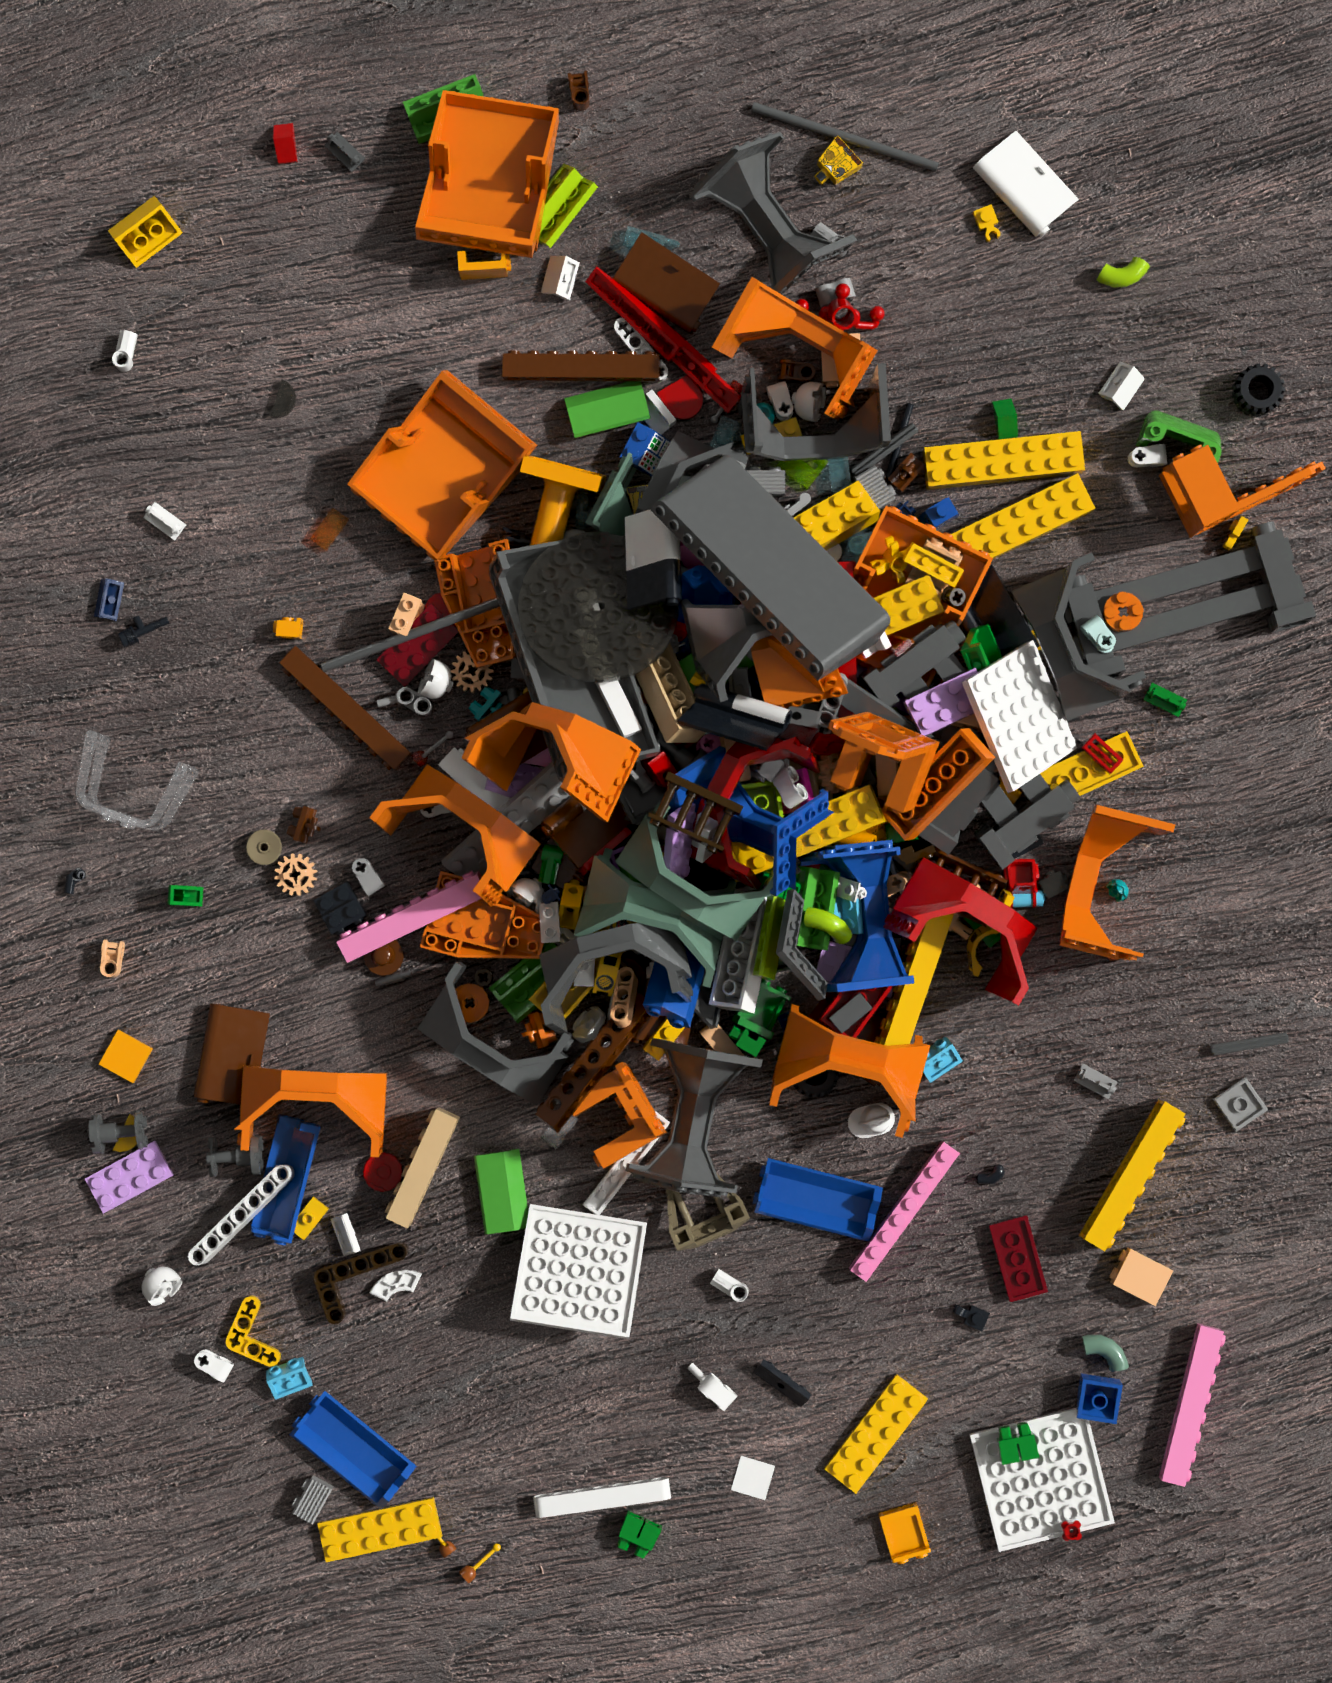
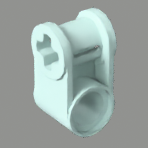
(1096, 632)

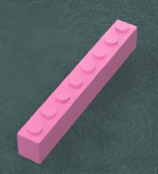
(409, 918)
(904, 1211)
(1191, 1405)

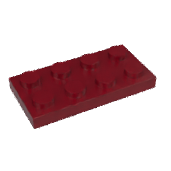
(410, 657)
(1018, 1258)

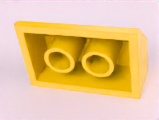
(145, 231)

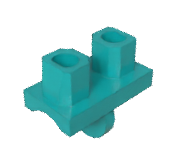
(492, 698)

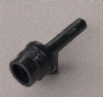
(130, 636)

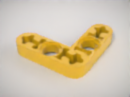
(245, 1340)

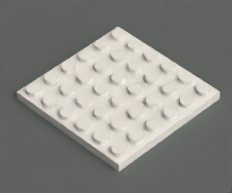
(1019, 715)
(578, 1271)
(1037, 1495)

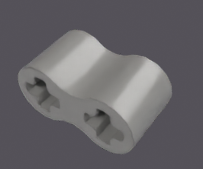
(826, 292)

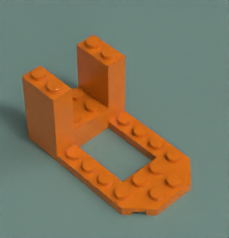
(1204, 495)
(872, 734)
(638, 1109)

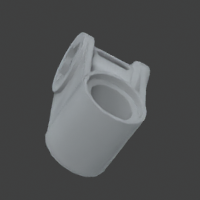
(370, 879)

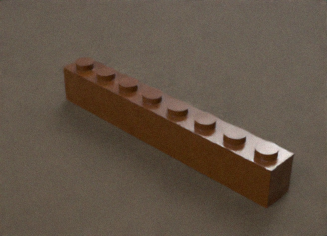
(581, 367)
(345, 708)

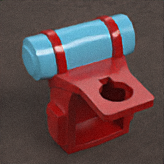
(1022, 883)

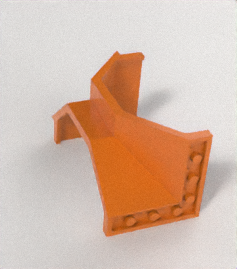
(769, 314)
(786, 680)
(594, 756)
(1104, 834)
(504, 843)
(813, 1048)
(356, 1094)

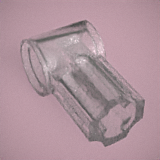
(555, 1139)

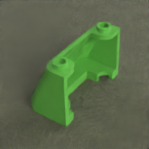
(1160, 424)

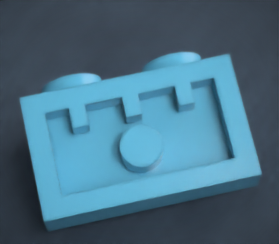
(850, 913)
(941, 1059)
(288, 1378)

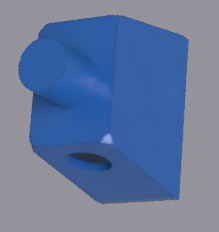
(939, 513)

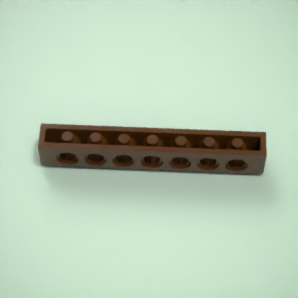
(594, 1071)

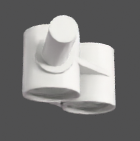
(784, 782)
(713, 1388)

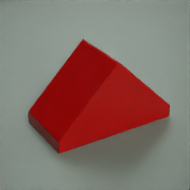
(285, 143)

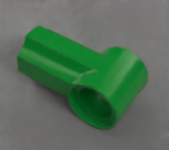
(551, 859)

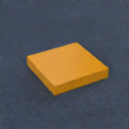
(125, 1056)

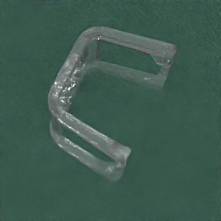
(181, 779)

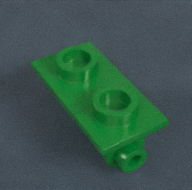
(1165, 699)

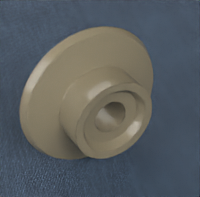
(255, 843)

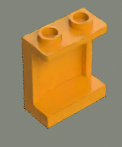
(484, 269)
(904, 1533)

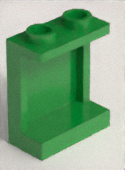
(980, 648)
(766, 1012)

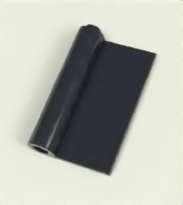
(997, 609)

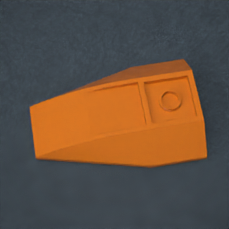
(465, 583)
(484, 930)

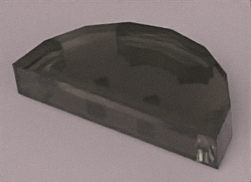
(284, 401)

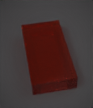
(899, 645)

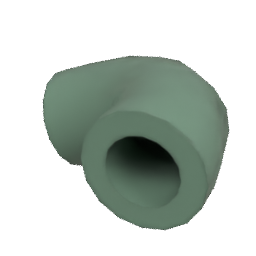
(1108, 1349)

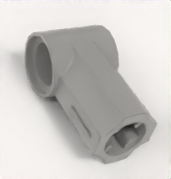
(826, 233)

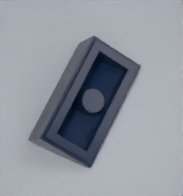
(109, 599)

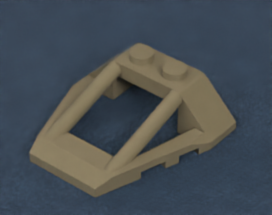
(693, 1235)

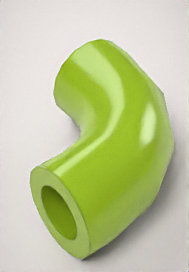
(1123, 276)
(828, 923)

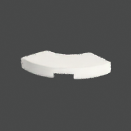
(394, 1282)

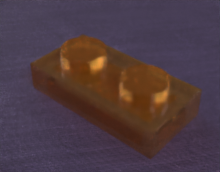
(329, 529)

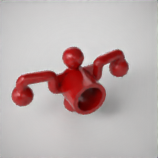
(852, 316)

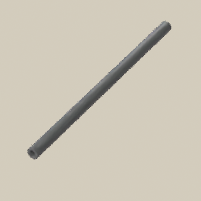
(845, 136)
(413, 633)

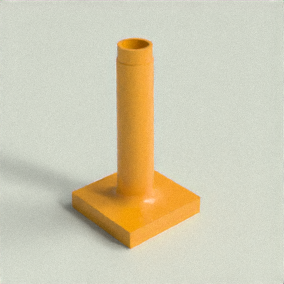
(558, 495)

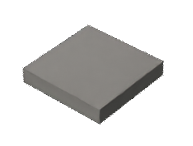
(1240, 1104)

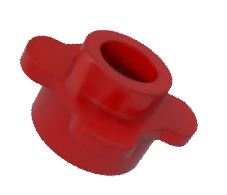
(1075, 1535)

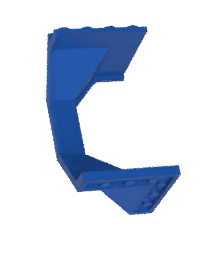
(755, 825)
(874, 956)

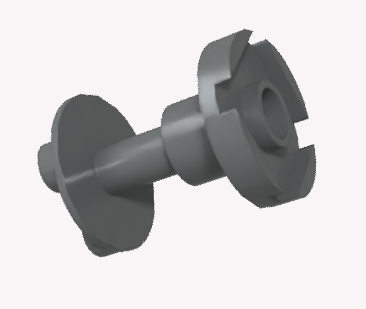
(680, 756)
(110, 1132)
(242, 1158)

